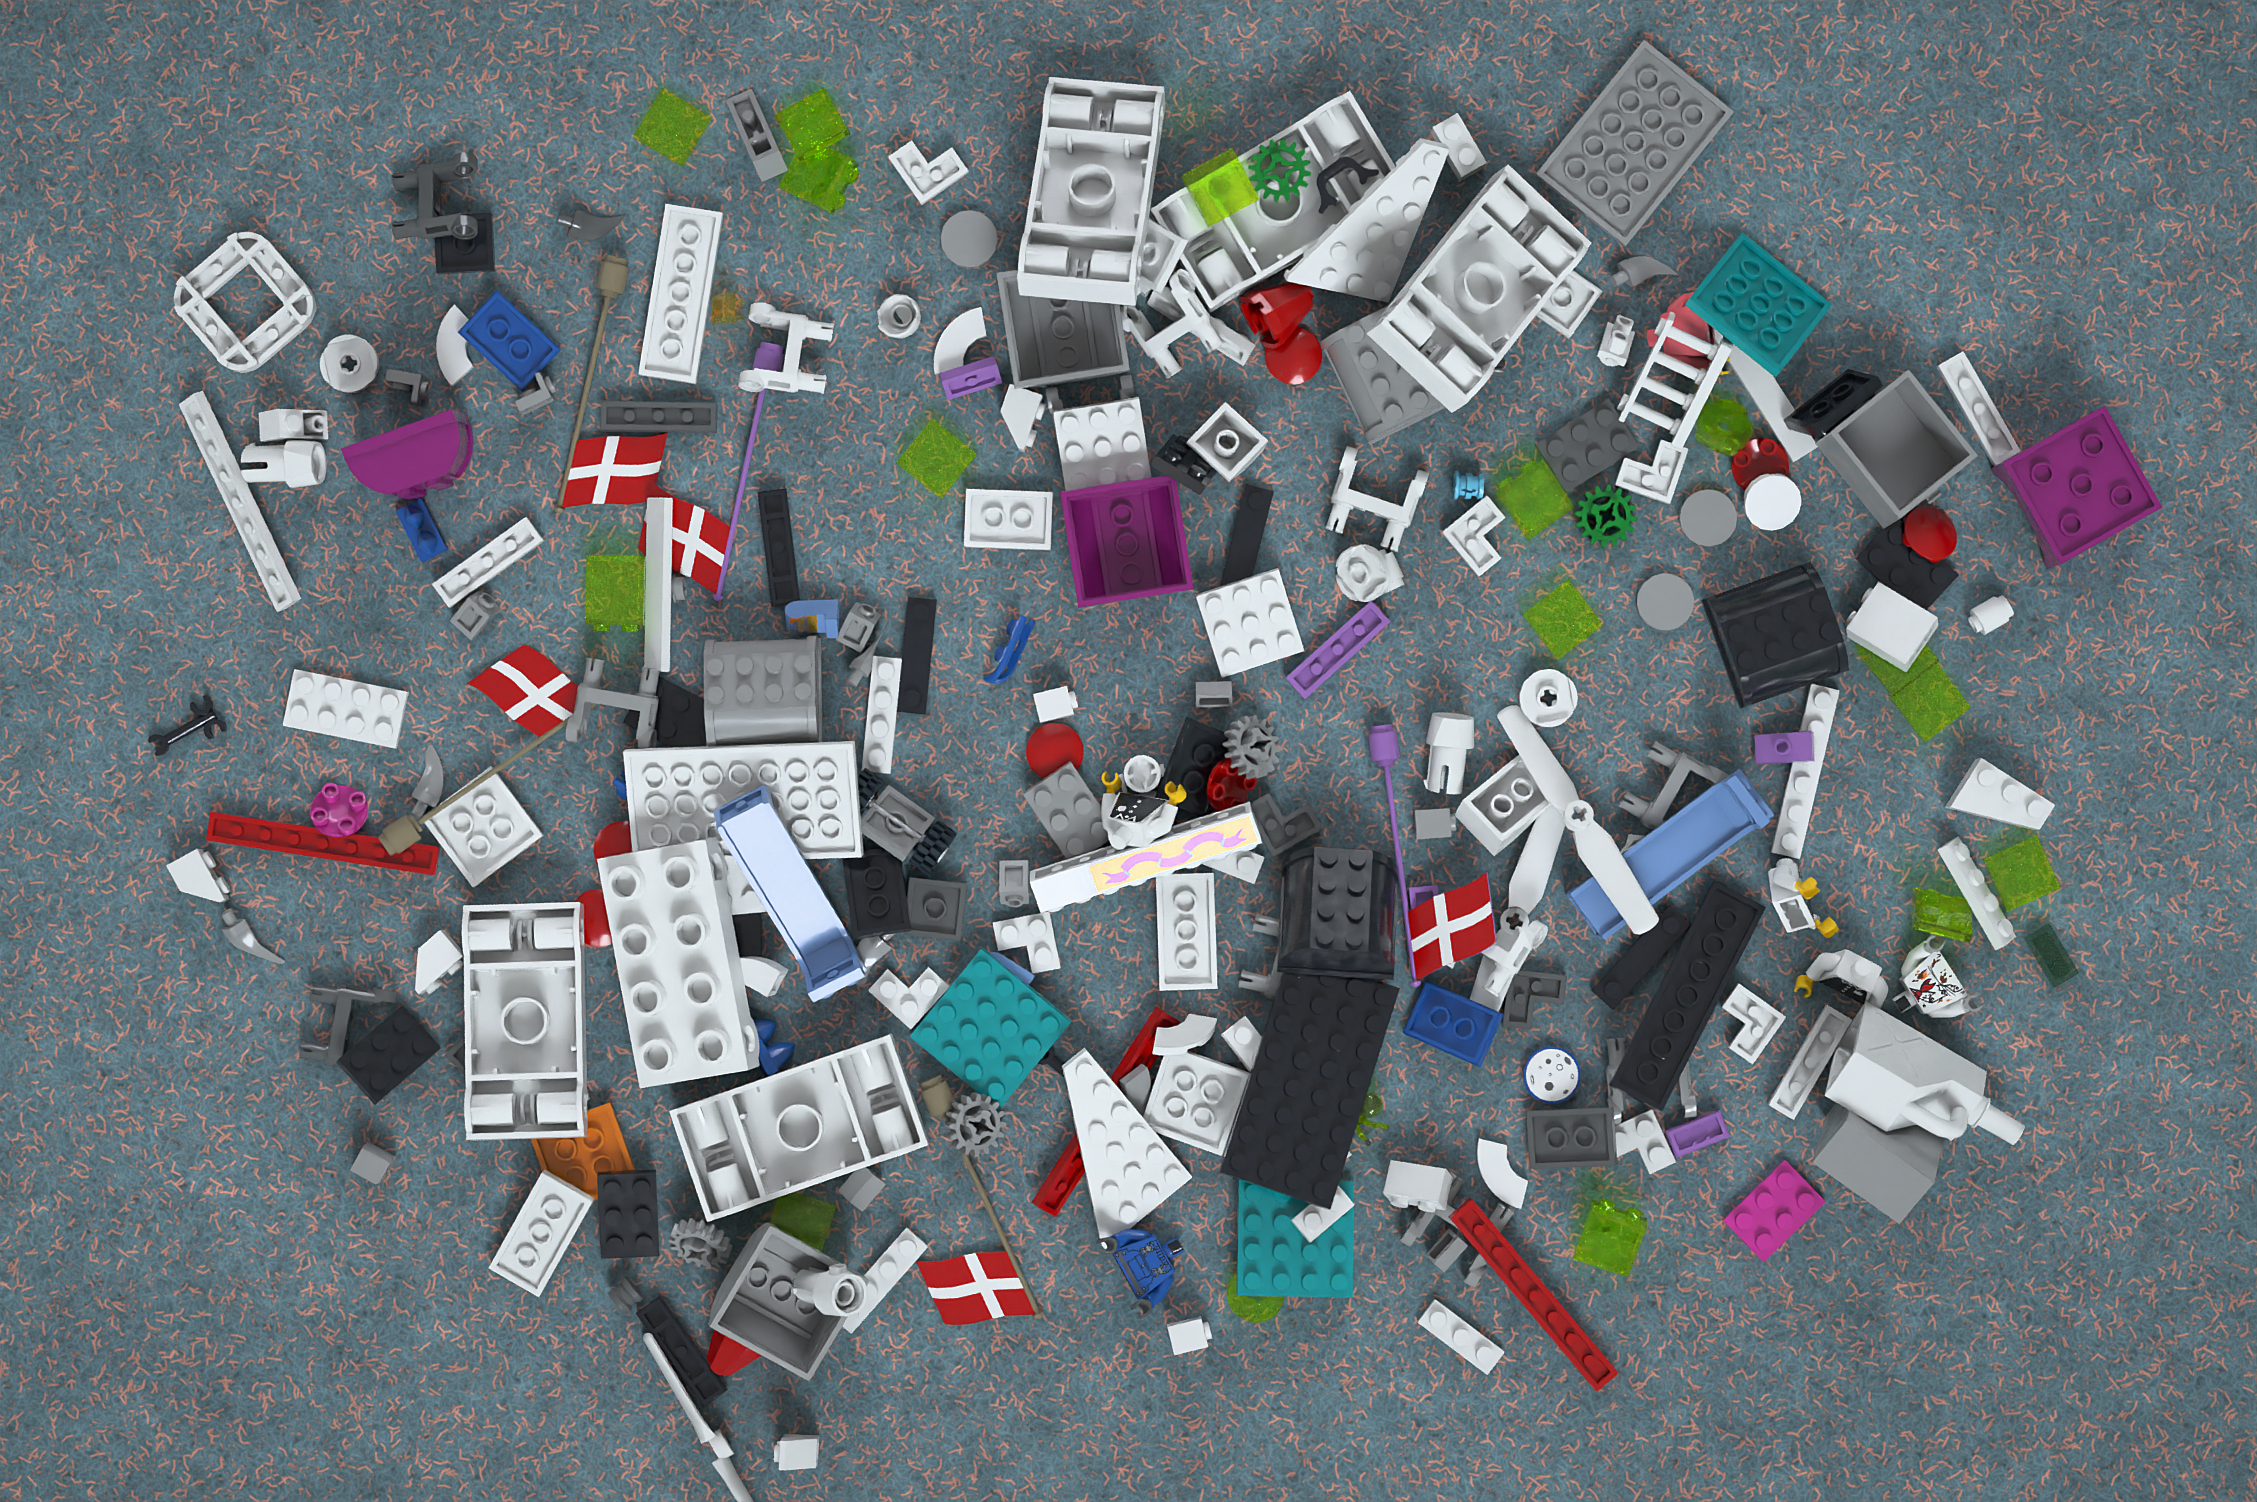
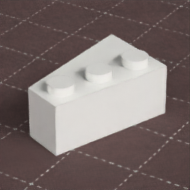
(1997, 796)

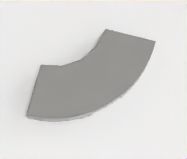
(1137, 1087)

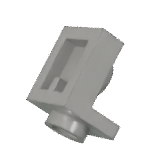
(404, 380)
(535, 399)
(475, 613)
(858, 626)
(1014, 882)

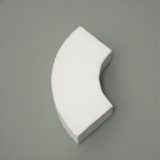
(957, 339)
(452, 347)
(1178, 1039)
(1498, 1174)

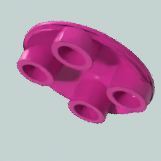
(338, 810)

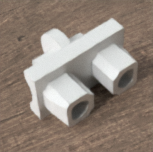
(1616, 342)

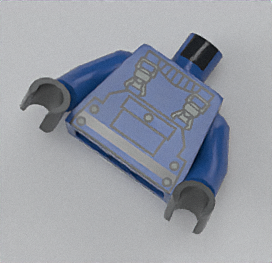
(1144, 1264)

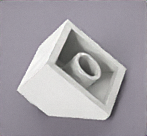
(1228, 442)

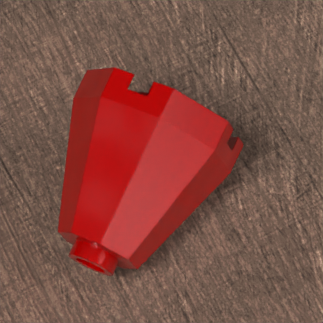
(1276, 311)
(727, 1355)

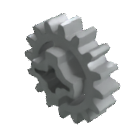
(1256, 760)
(984, 1113)
(700, 1243)

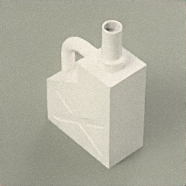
(1908, 1079)

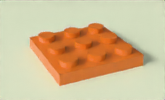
(581, 1158)

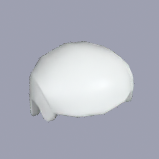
(907, 311)

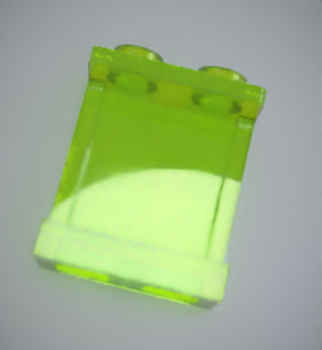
(615, 592)

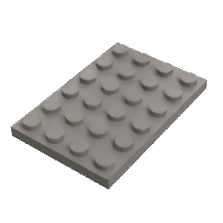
(1634, 143)

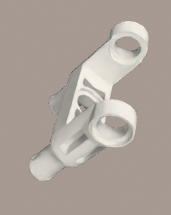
(1196, 319)
(791, 378)
(1346, 499)
(1511, 962)

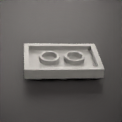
(1068, 811)

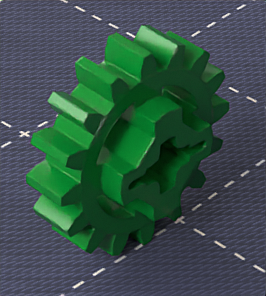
(1275, 157)
(1593, 510)

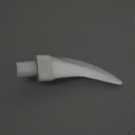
(1638, 269)
(862, 665)
(431, 783)
(241, 936)
(871, 950)

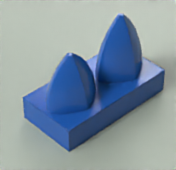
(421, 530)
(773, 1055)

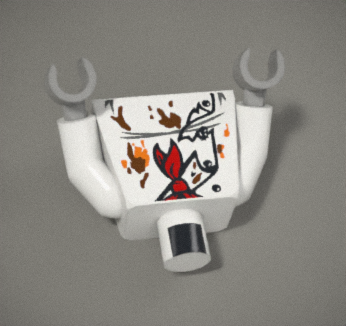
(1932, 984)

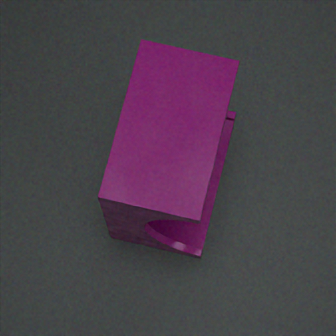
(2078, 486)

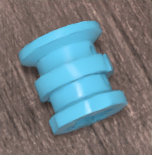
(1468, 485)

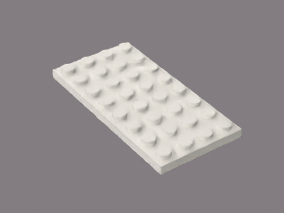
(810, 787)

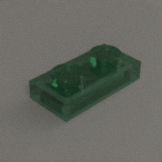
(2050, 955)

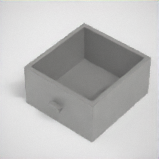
(1896, 449)
(1880, 1166)

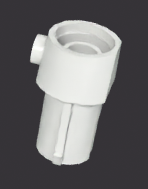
(296, 462)
(1449, 739)
(832, 1291)

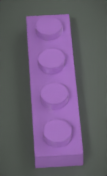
(1337, 649)

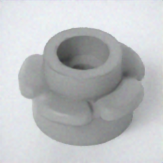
(677, 591)

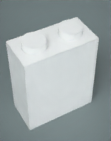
(1891, 626)

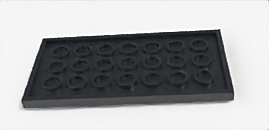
(1309, 1085)

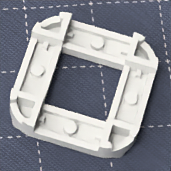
(215, 272)

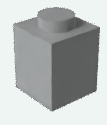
(1434, 823)

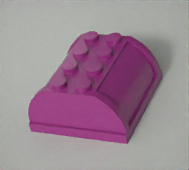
(414, 456)
(1126, 541)

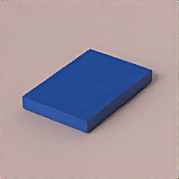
(509, 340)
(1453, 1023)

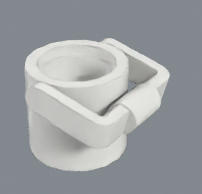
(1142, 775)

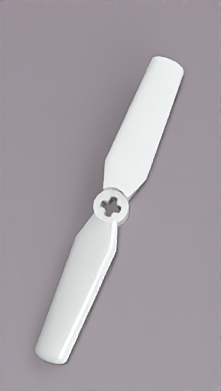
(1591, 840)
(1524, 893)
(716, 1439)

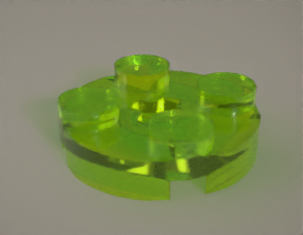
(1718, 439)
(1249, 1308)

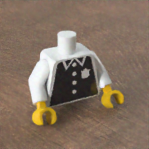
(1137, 818)
(1792, 899)
(1847, 975)

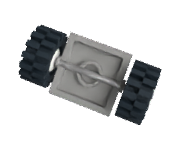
(901, 824)

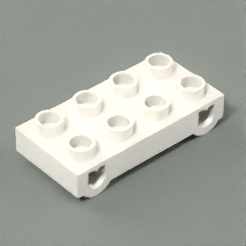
(1091, 191)
(1271, 234)
(1479, 289)
(678, 962)
(525, 1021)
(799, 1127)

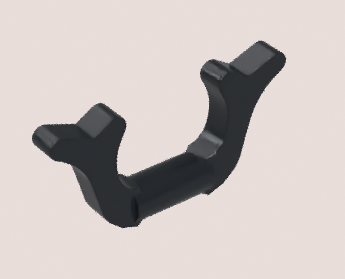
(1332, 170)

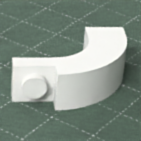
(762, 974)

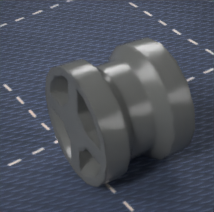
(626, 1295)

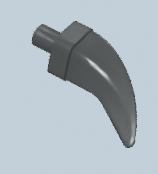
(587, 226)

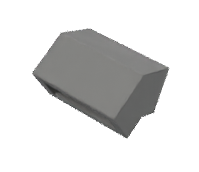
(1213, 694)
(862, 1187)
(1446, 1250)

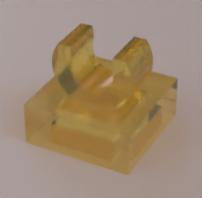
(724, 309)

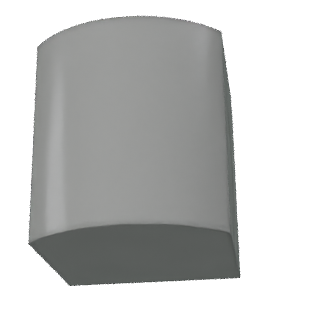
(373, 1163)

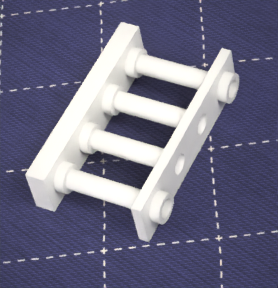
(1703, 378)

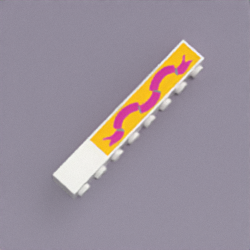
(1110, 868)

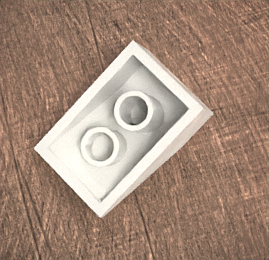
(1503, 806)

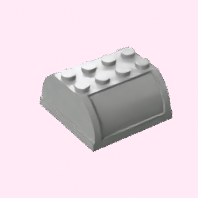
(1060, 338)
(1376, 386)
(763, 691)
(763, 1312)

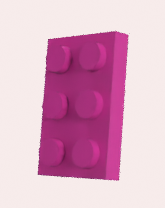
(1774, 1210)

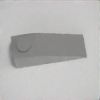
(756, 135)

